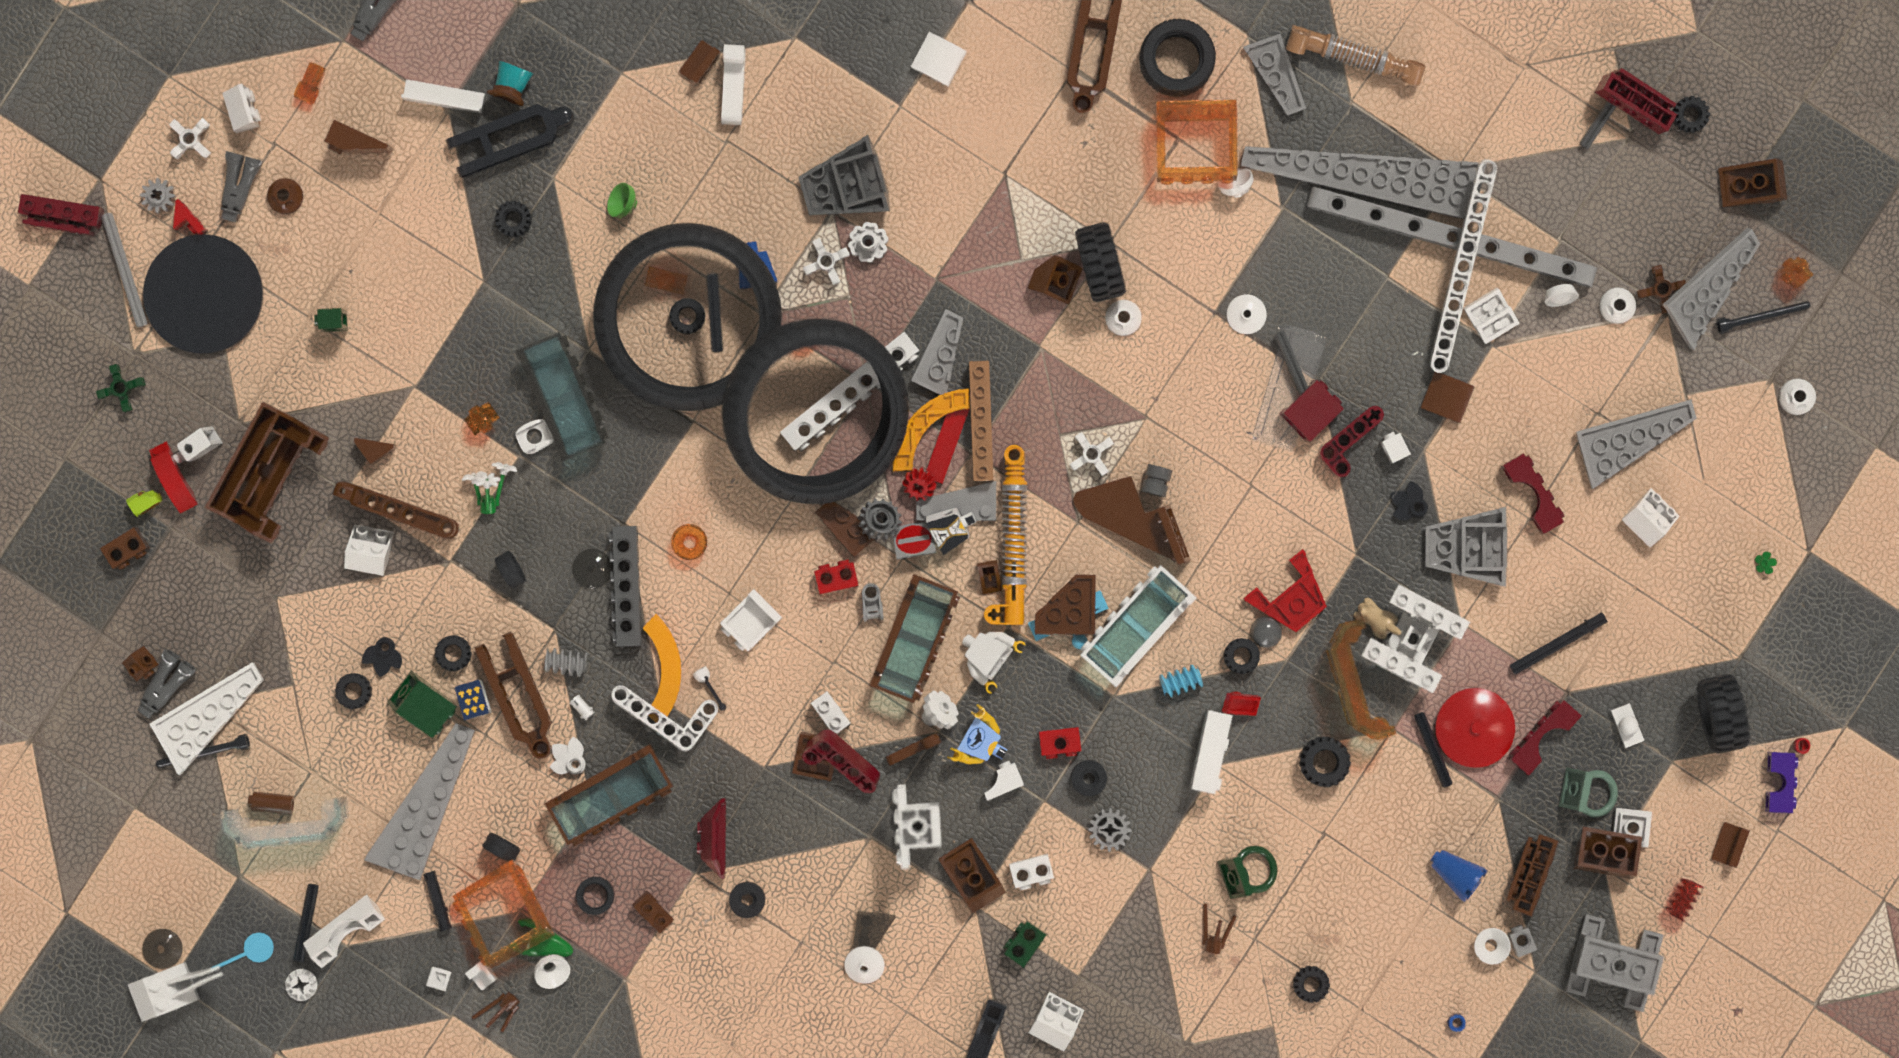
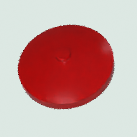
(1475, 727)

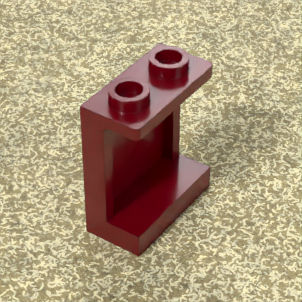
(1312, 410)

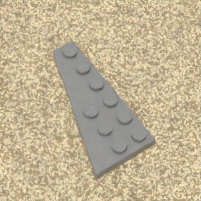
(1708, 289)
(1621, 442)

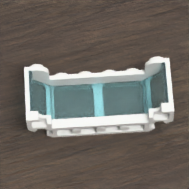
(1137, 625)

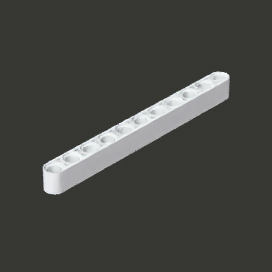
(1464, 276)

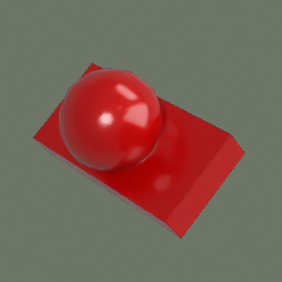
(1241, 704)

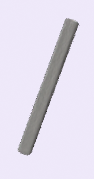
(124, 269)

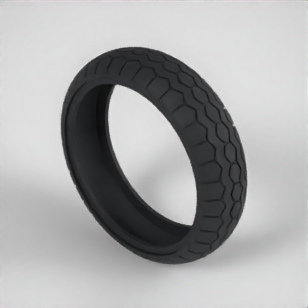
(606, 299)
(862, 470)

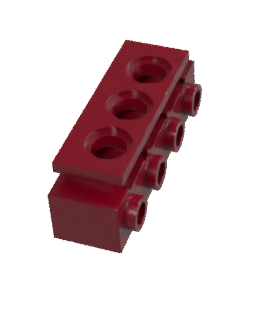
(1637, 100)
(61, 210)

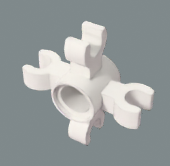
(200, 127)
(841, 254)
(1099, 448)

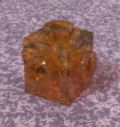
(1802, 272)
(481, 418)

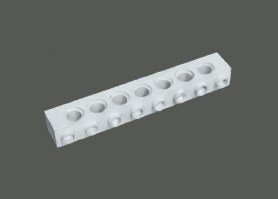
(791, 432)

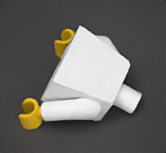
(988, 654)

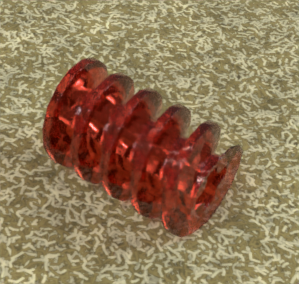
(1683, 899)

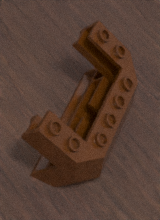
(260, 469)

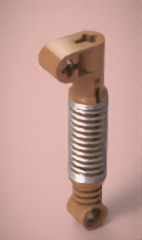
(1339, 49)

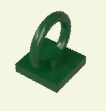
(1237, 878)

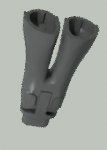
(369, 17)
(235, 196)
(157, 692)

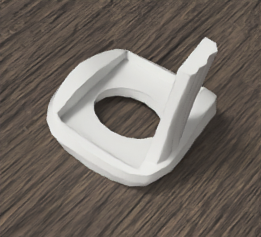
(526, 446)

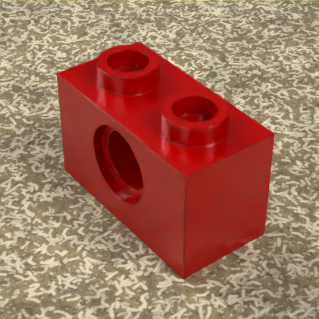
(1048, 738)

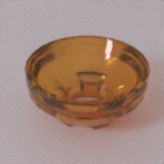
(679, 536)

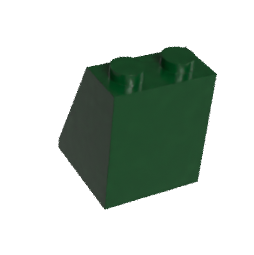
(421, 704)

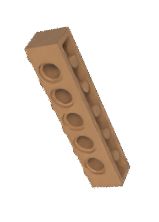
(981, 421)

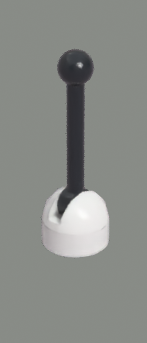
(702, 676)

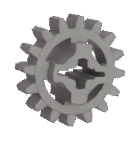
(1109, 838)

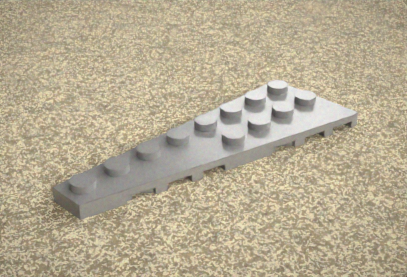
(415, 825)

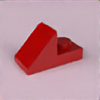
(183, 215)

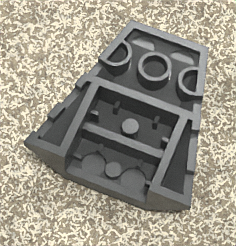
(847, 182)

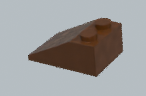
(351, 141)
(1753, 183)
(972, 875)

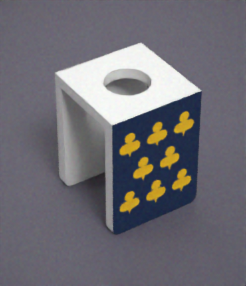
(473, 699)

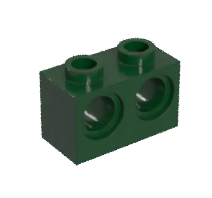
(331, 320)
(1029, 946)

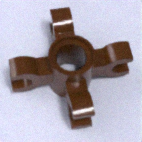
(1659, 279)

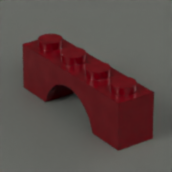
(1546, 514)
(1527, 755)

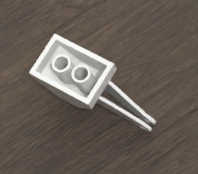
(167, 990)

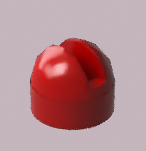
(1804, 745)

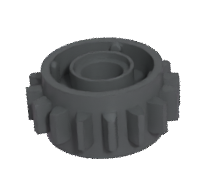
(887, 513)

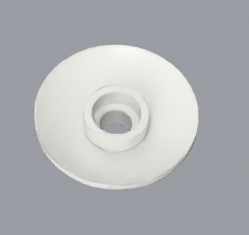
(1239, 321)
(866, 957)

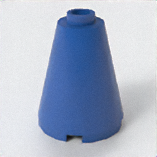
(1458, 873)

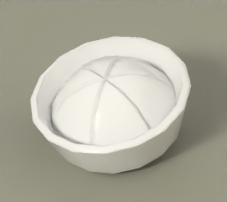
(1561, 295)

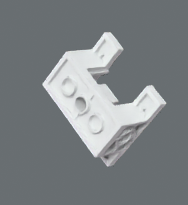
(1425, 621)
(907, 835)

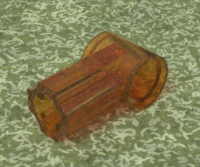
(308, 88)

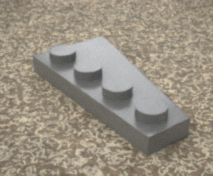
(1276, 69)
(938, 357)

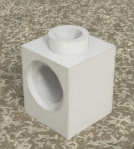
(1394, 447)

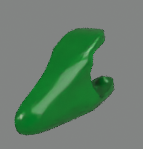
(552, 946)

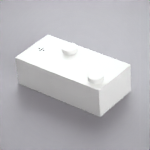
(1211, 752)

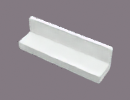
(443, 96)

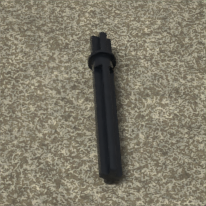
(1558, 643)

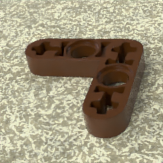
(914, 748)

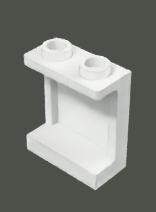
(750, 621)

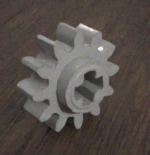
(165, 197)

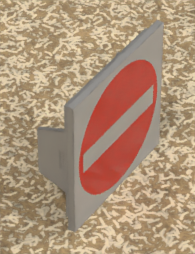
(913, 541)

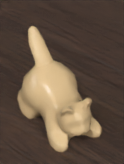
(1380, 620)

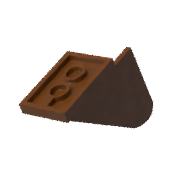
(1121, 511)

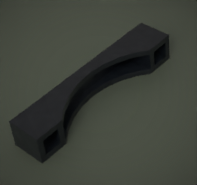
(987, 1029)

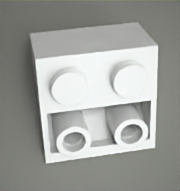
(241, 109)
(1650, 518)
(368, 550)
(1056, 1021)

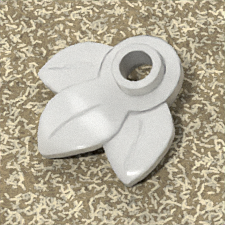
(566, 755)

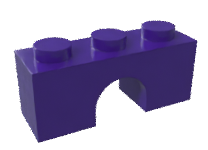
(1783, 799)

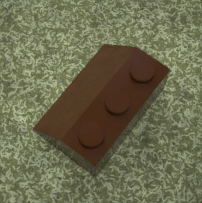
(1608, 853)

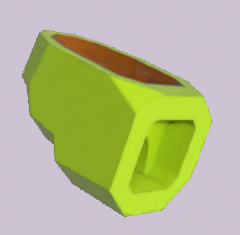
(144, 502)

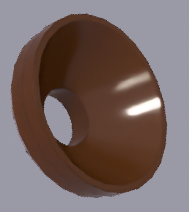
(295, 198)

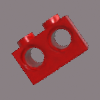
(837, 582)

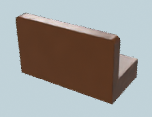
(700, 62)
(1730, 844)

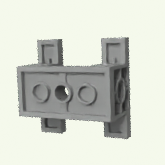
(1596, 961)

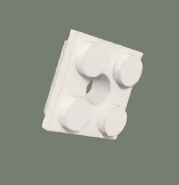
(1641, 818)

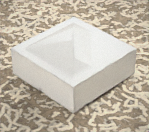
(438, 978)

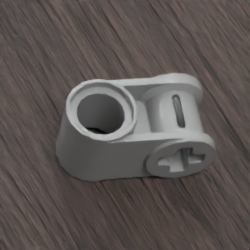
(872, 604)

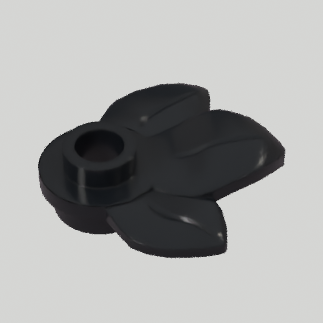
(1407, 500)
(382, 659)

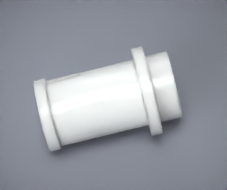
(582, 708)

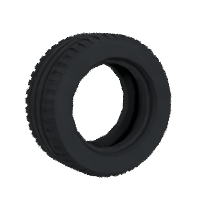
(1188, 31)

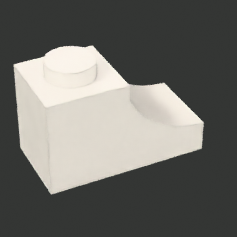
(1007, 780)

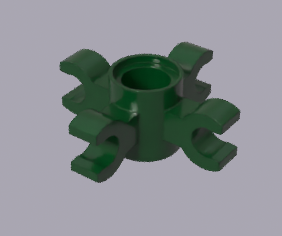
(129, 385)

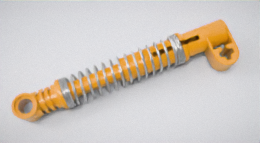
(1014, 542)

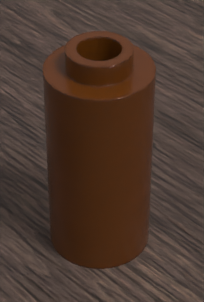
(271, 803)

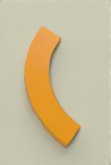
(923, 419)
(670, 666)

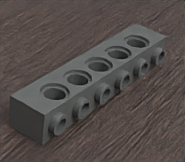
(634, 636)

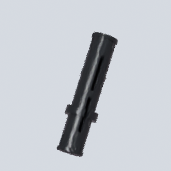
(436, 898)

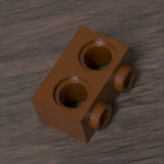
(123, 544)

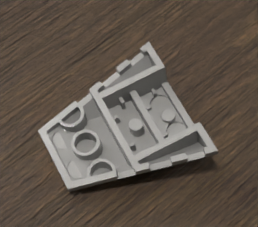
(1470, 546)

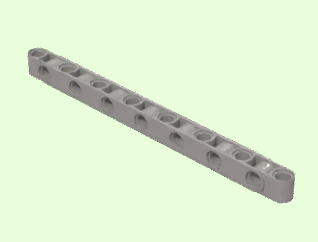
(1436, 233)

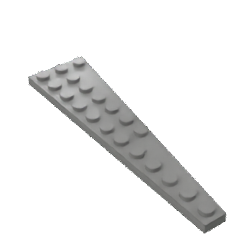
(1411, 182)

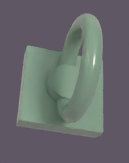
(1577, 790)

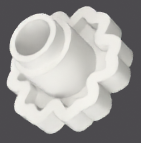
(860, 235)
(939, 710)

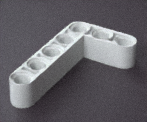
(664, 720)

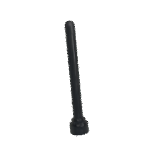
(1725, 325)
(241, 742)

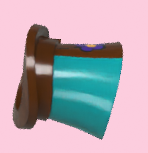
(510, 83)

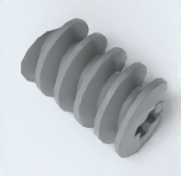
(565, 662)

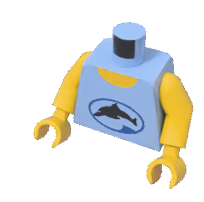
(979, 740)

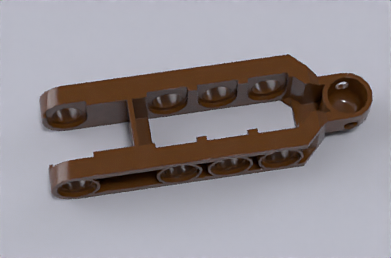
(1085, 94)
(421, 519)
(536, 739)

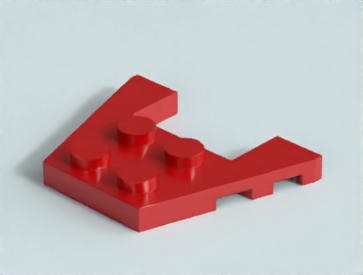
(1298, 602)

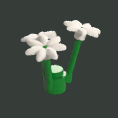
(488, 502)

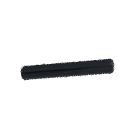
(714, 312)
(1433, 749)
(306, 922)

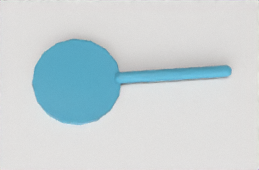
(257, 948)

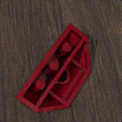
(714, 838)

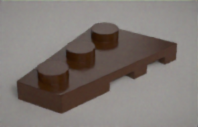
(844, 527)

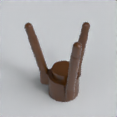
(1214, 943)
(508, 1003)

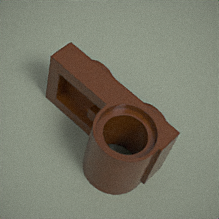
(653, 911)

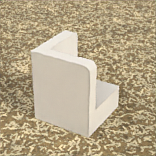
(481, 975)

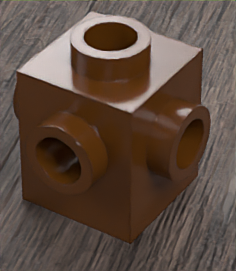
(140, 664)

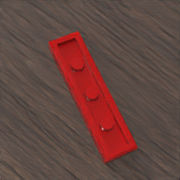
(946, 444)

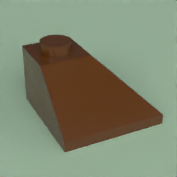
(1056, 279)

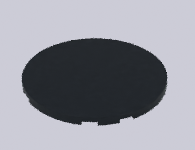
(203, 294)

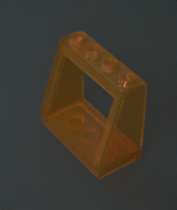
(1195, 111)
(520, 945)

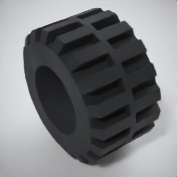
(1342, 765)

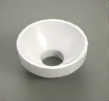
(1240, 186)
(1607, 305)
(1118, 327)
(1788, 401)
(1501, 951)
(552, 977)

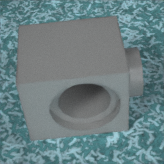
(1528, 947)

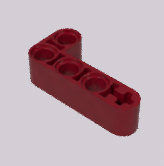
(1352, 436)
(843, 757)

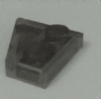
(871, 928)

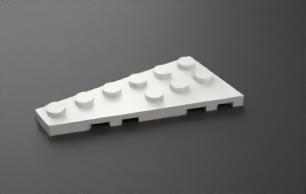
(196, 722)

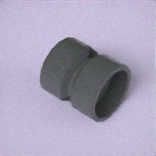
(1156, 480)

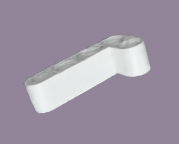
(733, 84)

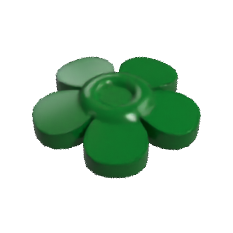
(1765, 563)

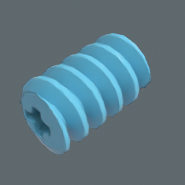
(1179, 680)

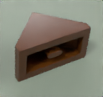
(374, 450)
(989, 576)

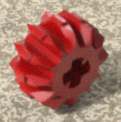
(919, 484)

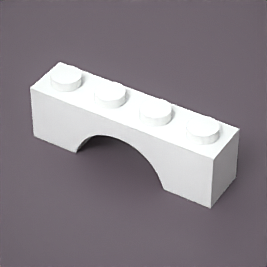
(324, 944)

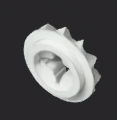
(305, 976)

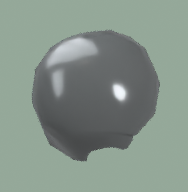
(1266, 632)

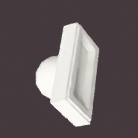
(1627, 725)

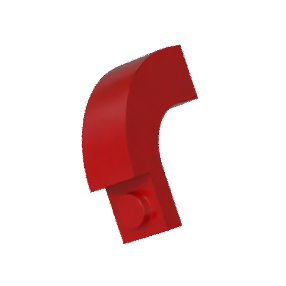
(171, 478)

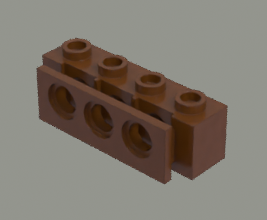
(1536, 875)

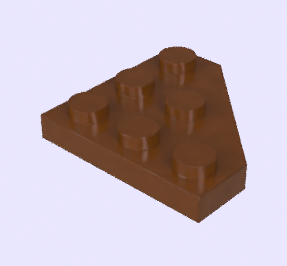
(1070, 609)

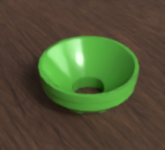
(621, 201)

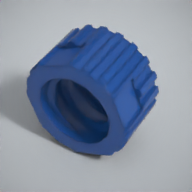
(1450, 1021)

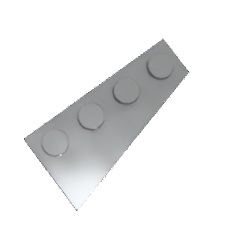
(975, 499)

